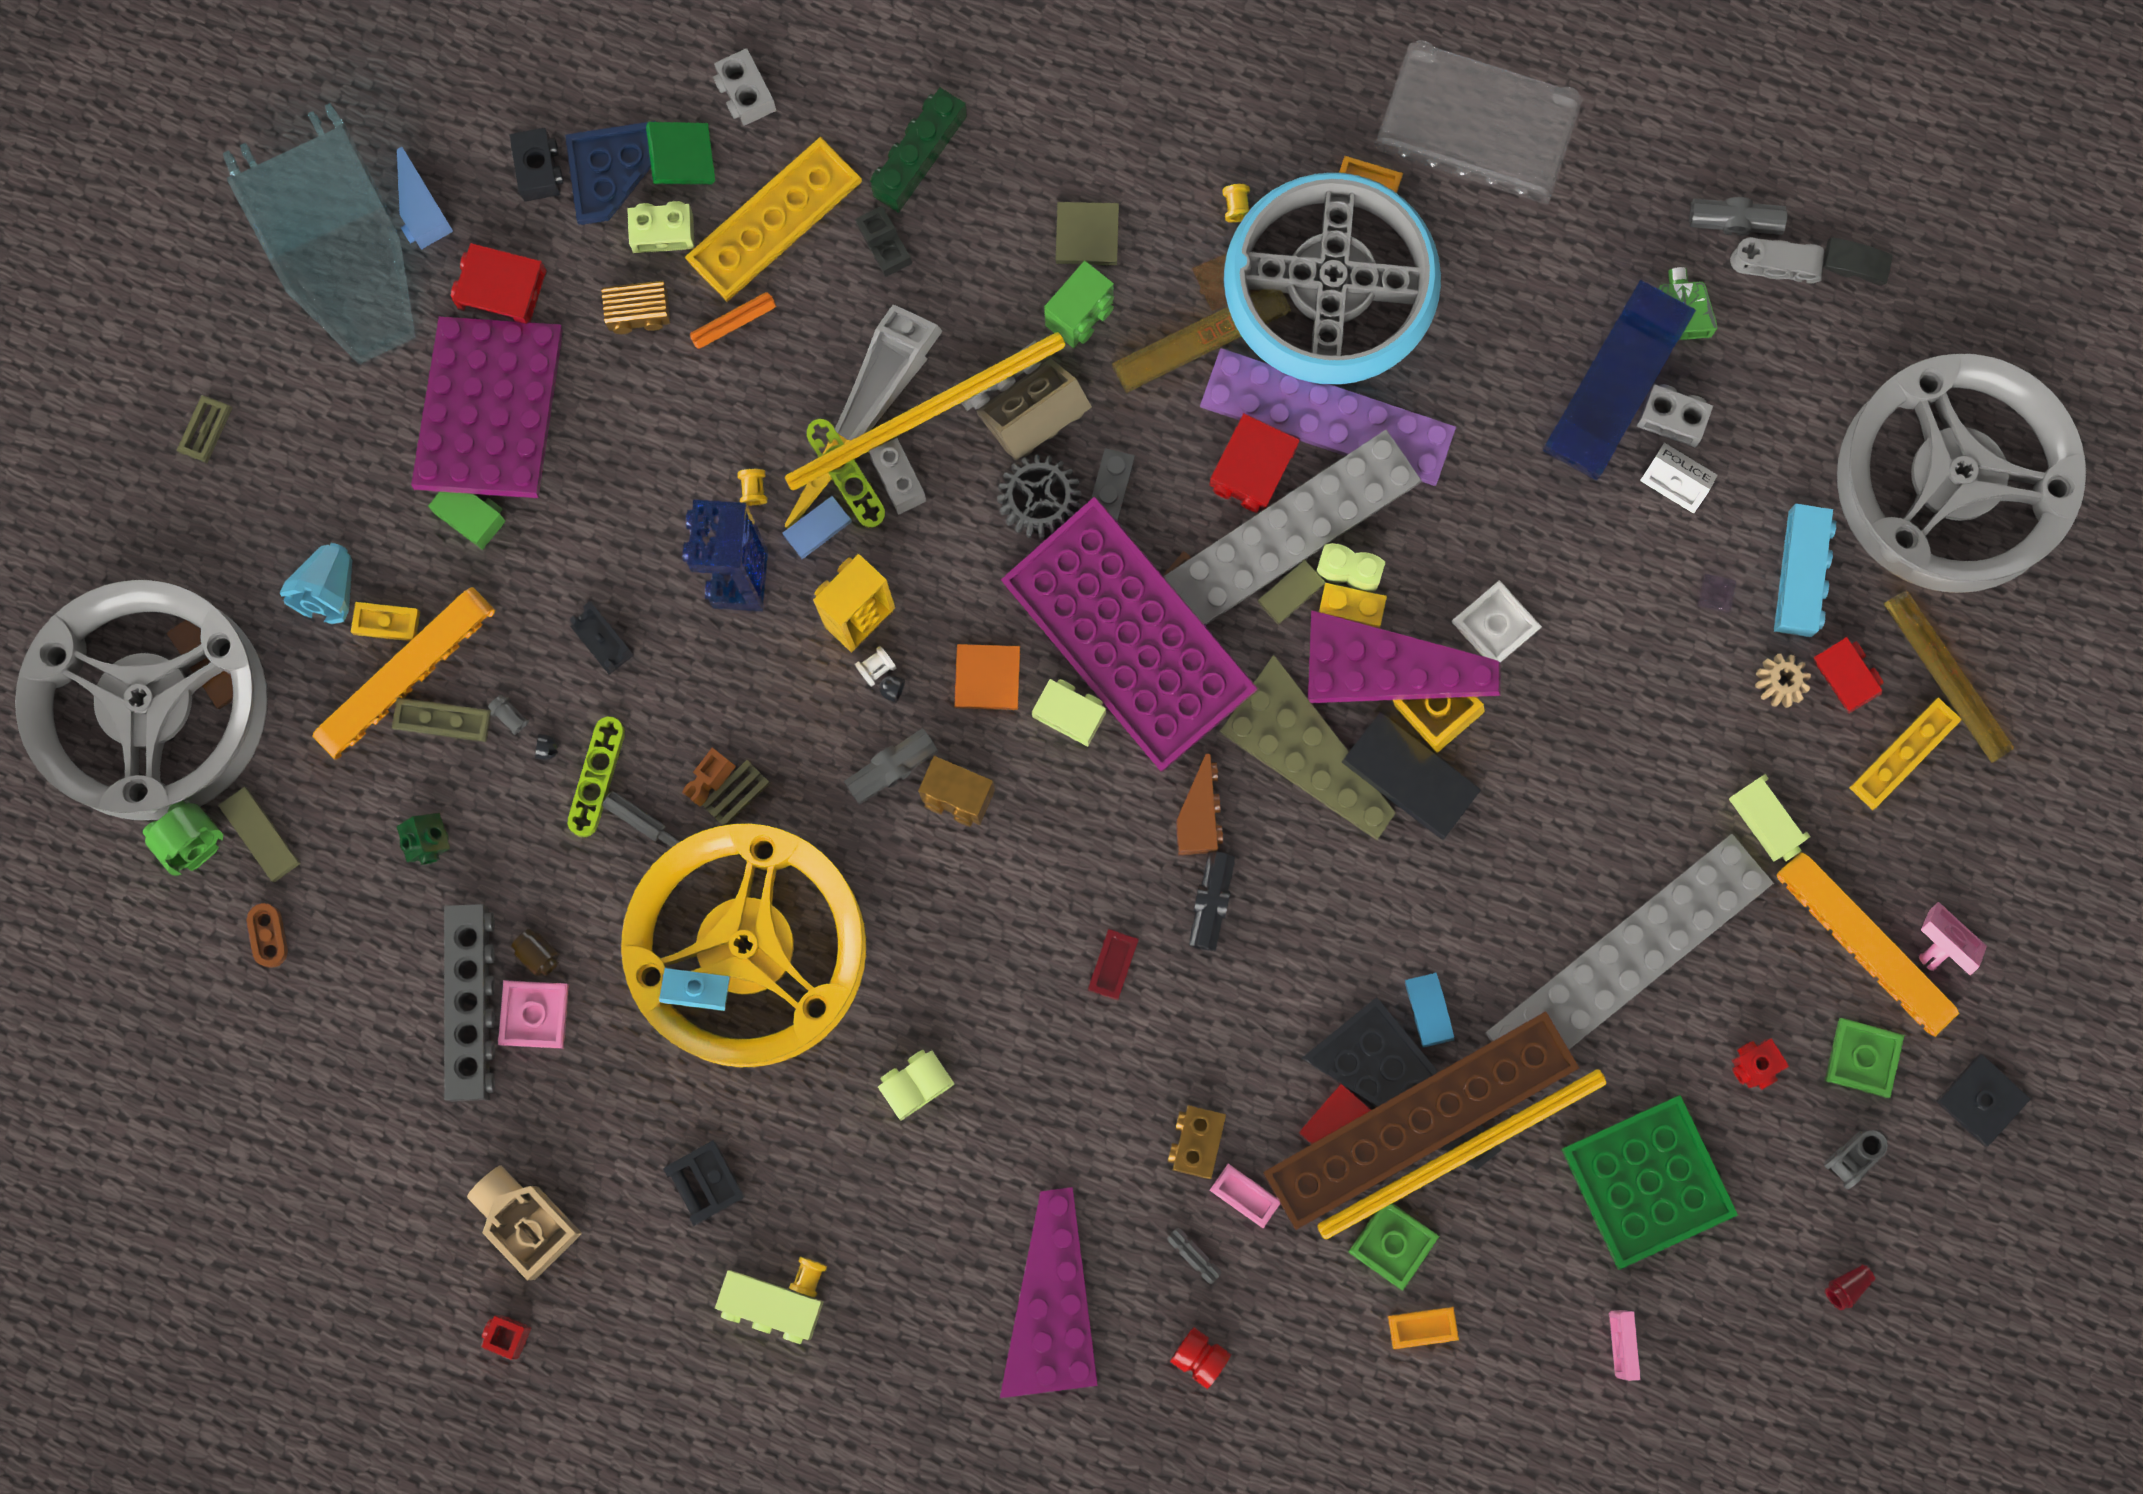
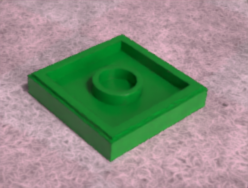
(680, 153)

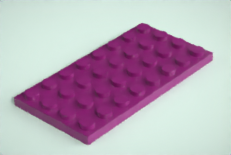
(1129, 634)

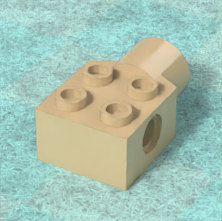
(522, 1222)

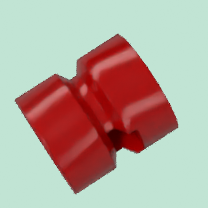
(1200, 1358)

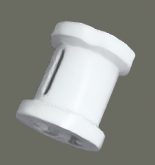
(875, 666)

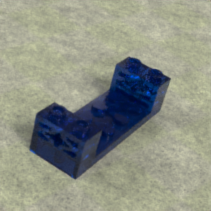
(1618, 380)
(733, 551)

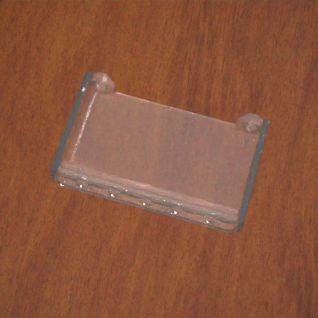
(1479, 122)

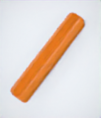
(732, 320)

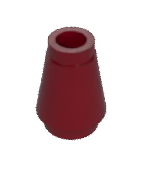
(1849, 1287)

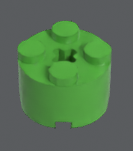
(182, 837)

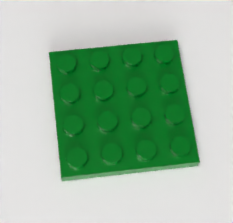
(1649, 1182)

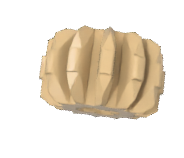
(1774, 671)

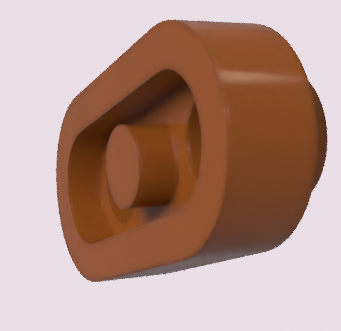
(266, 936)

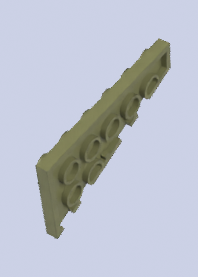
(1295, 741)

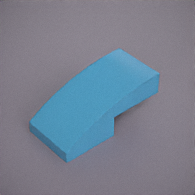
(1429, 1010)

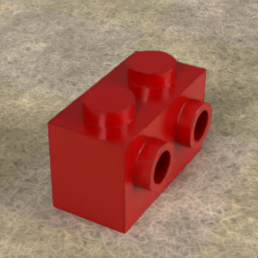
(1849, 675)

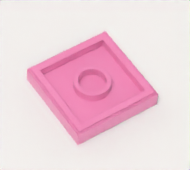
(533, 1014)
(1624, 1345)

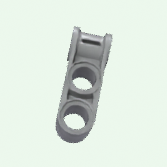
(1778, 260)

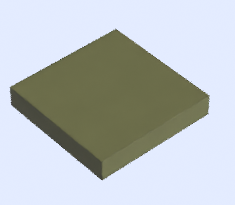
(1087, 233)

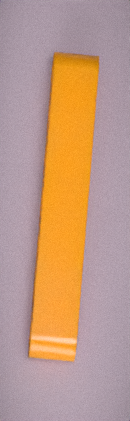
(407, 667)
(1869, 944)

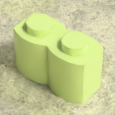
(1358, 570)
(915, 1084)

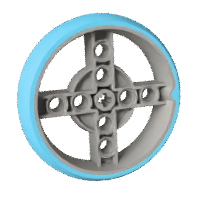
(1339, 194)

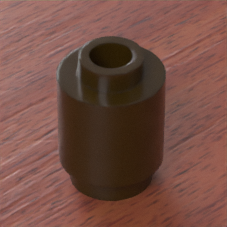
(535, 953)

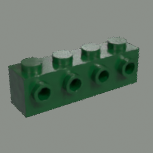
(918, 149)

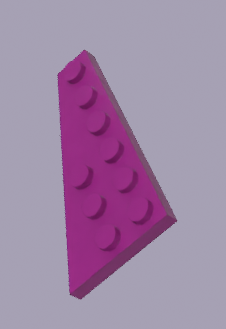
(1375, 664)
(1052, 1324)

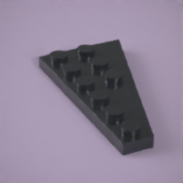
(1380, 1062)

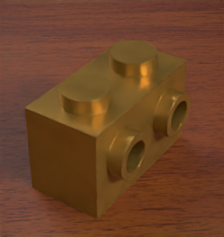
(1198, 1141)

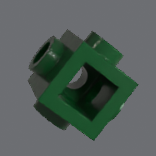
(423, 838)

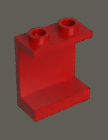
(498, 283)
(1253, 463)

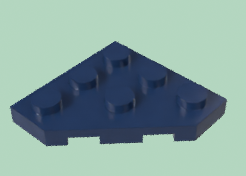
(606, 169)

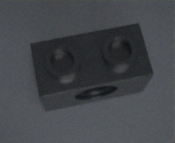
(526, 150)

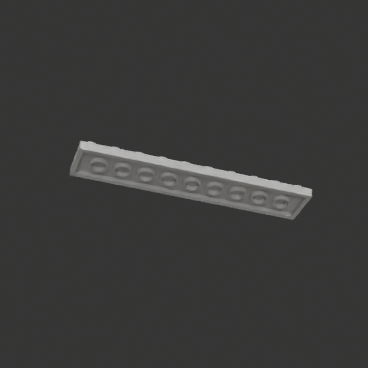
(1294, 528)
(1644, 944)

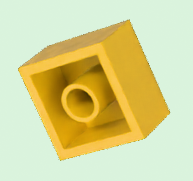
(1440, 718)

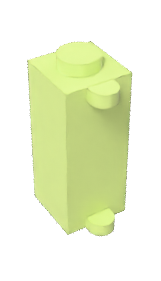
(1768, 820)

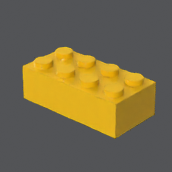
(854, 602)

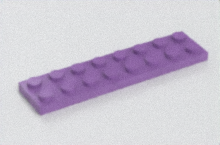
(1323, 413)

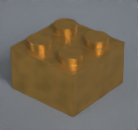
(956, 791)

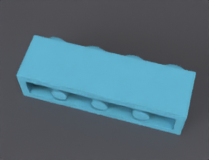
(1804, 570)

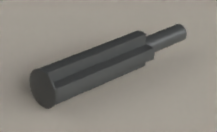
(638, 818)

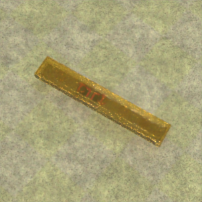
(1193, 341)
(1949, 676)

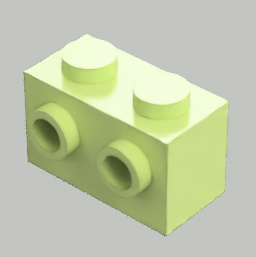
(661, 227)

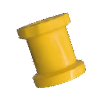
(1236, 201)
(752, 486)
(807, 1277)

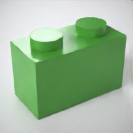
(469, 515)

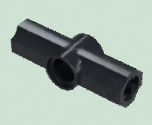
(1211, 901)

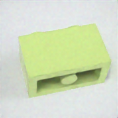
(1069, 711)

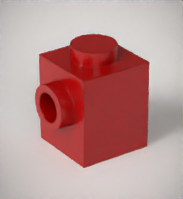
(505, 1336)

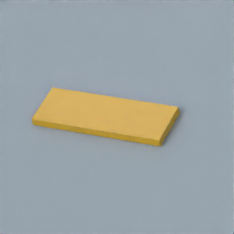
(773, 219)

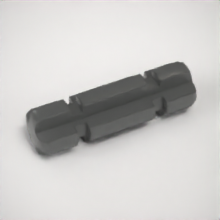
(1194, 1255)

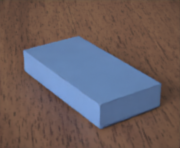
(817, 527)

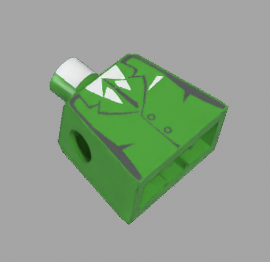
(1696, 296)

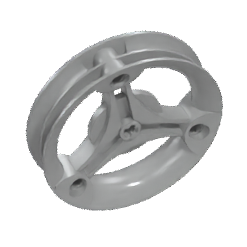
(1968, 453)
(120, 693)

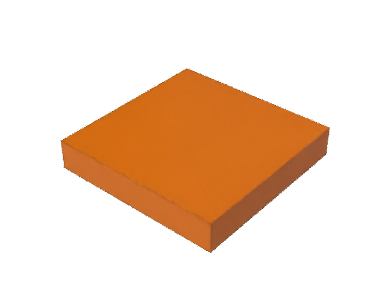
(987, 677)

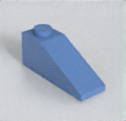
(417, 206)

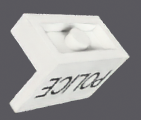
(1679, 478)

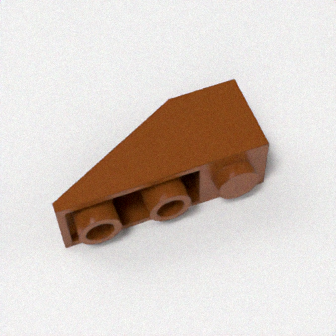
(1196, 822)

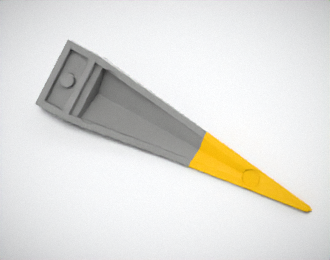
(889, 365)

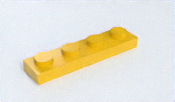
(1905, 753)

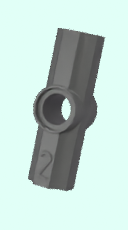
(1738, 216)
(890, 766)

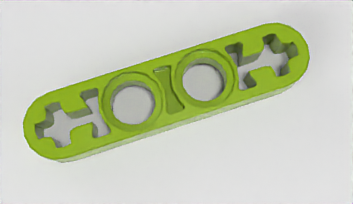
(842, 475)
(592, 776)

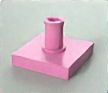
(1952, 940)

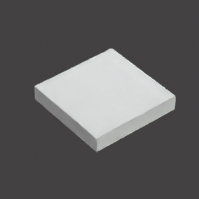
(1496, 623)

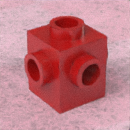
(1769, 1061)

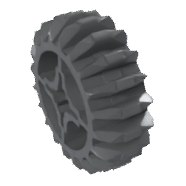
(1028, 488)

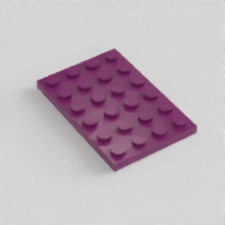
(487, 407)

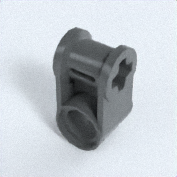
(1851, 1160)

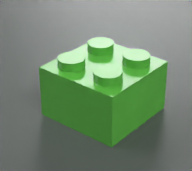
(1080, 305)

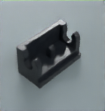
(600, 638)

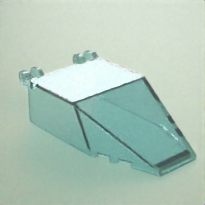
(330, 238)

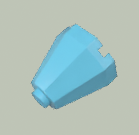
(321, 584)

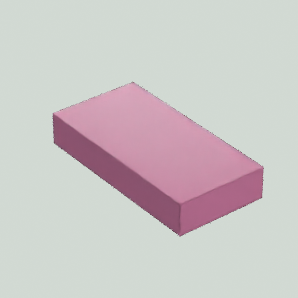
(1245, 1195)

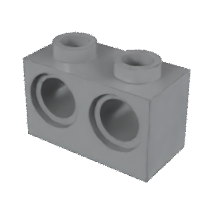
(748, 86)
(1673, 423)
(897, 476)

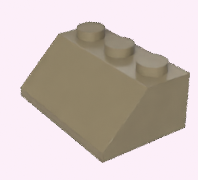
(1034, 409)

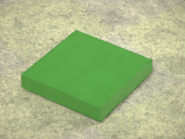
(1864, 1058)
(1393, 1245)

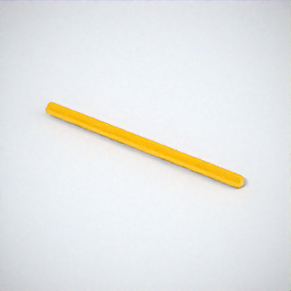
(925, 411)
(1461, 1154)

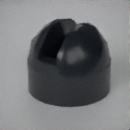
(892, 688)
(546, 747)

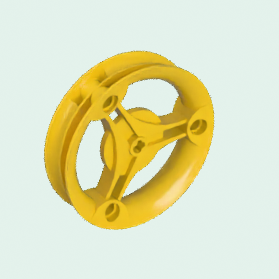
(730, 924)

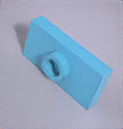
(694, 989)

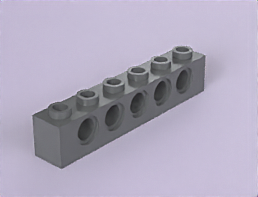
(457, 922)

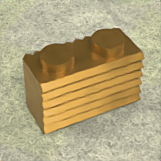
(636, 306)

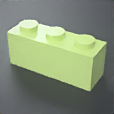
(768, 1306)

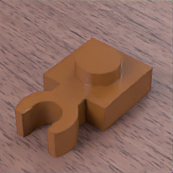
(710, 774)

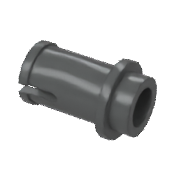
(508, 714)

